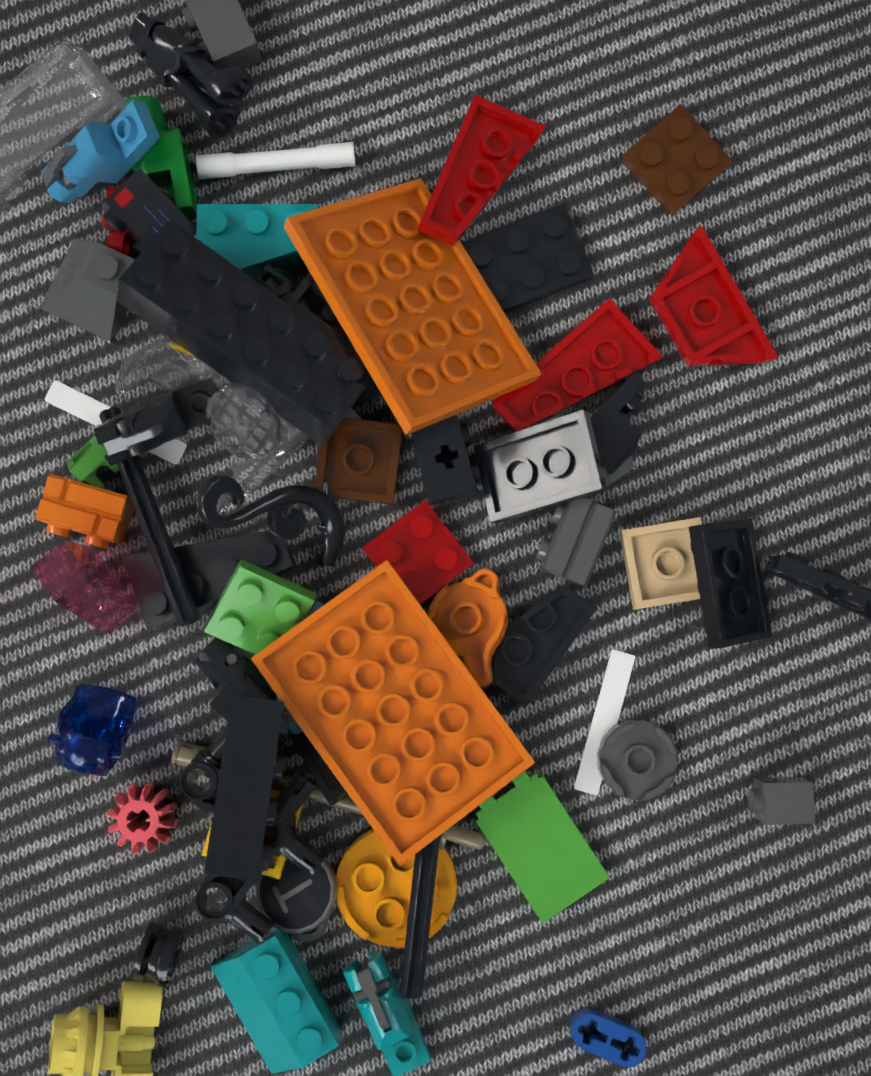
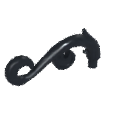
(277, 505)

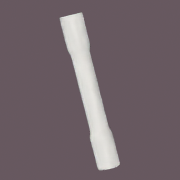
(230, 164)

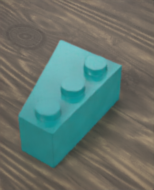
(250, 234)

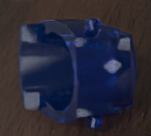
(93, 729)

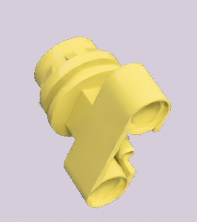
(92, 1043)

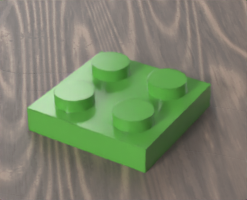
(257, 608)

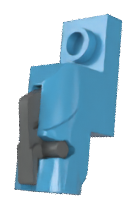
(100, 153)

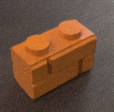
(84, 509)

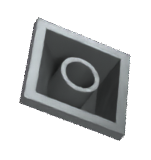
(88, 288)

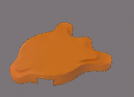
(472, 621)

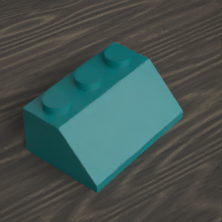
(278, 1002)

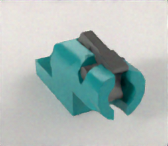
(387, 1014)

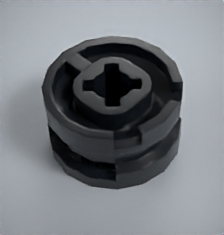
(158, 954)

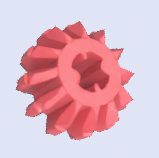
(128, 811)

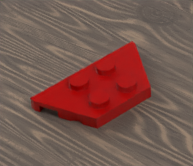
(707, 310)

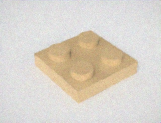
(660, 563)

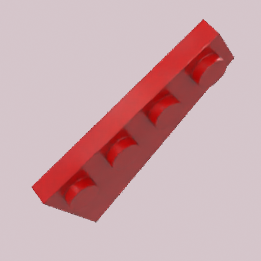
(479, 163)
(582, 364)

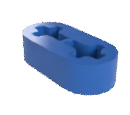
(603, 1045)

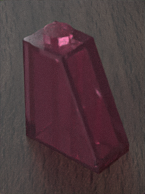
(85, 585)

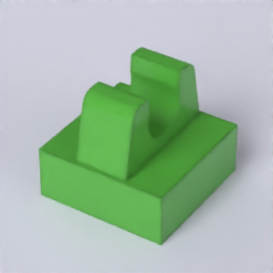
(87, 460)

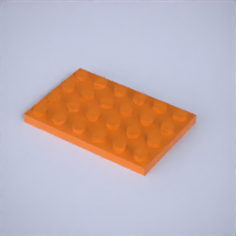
(411, 305)
(393, 711)

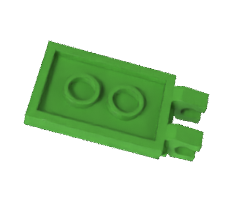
(540, 845)

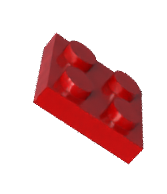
(420, 552)

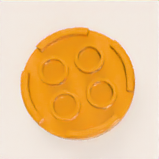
(378, 891)

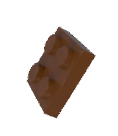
(676, 160)
(361, 461)

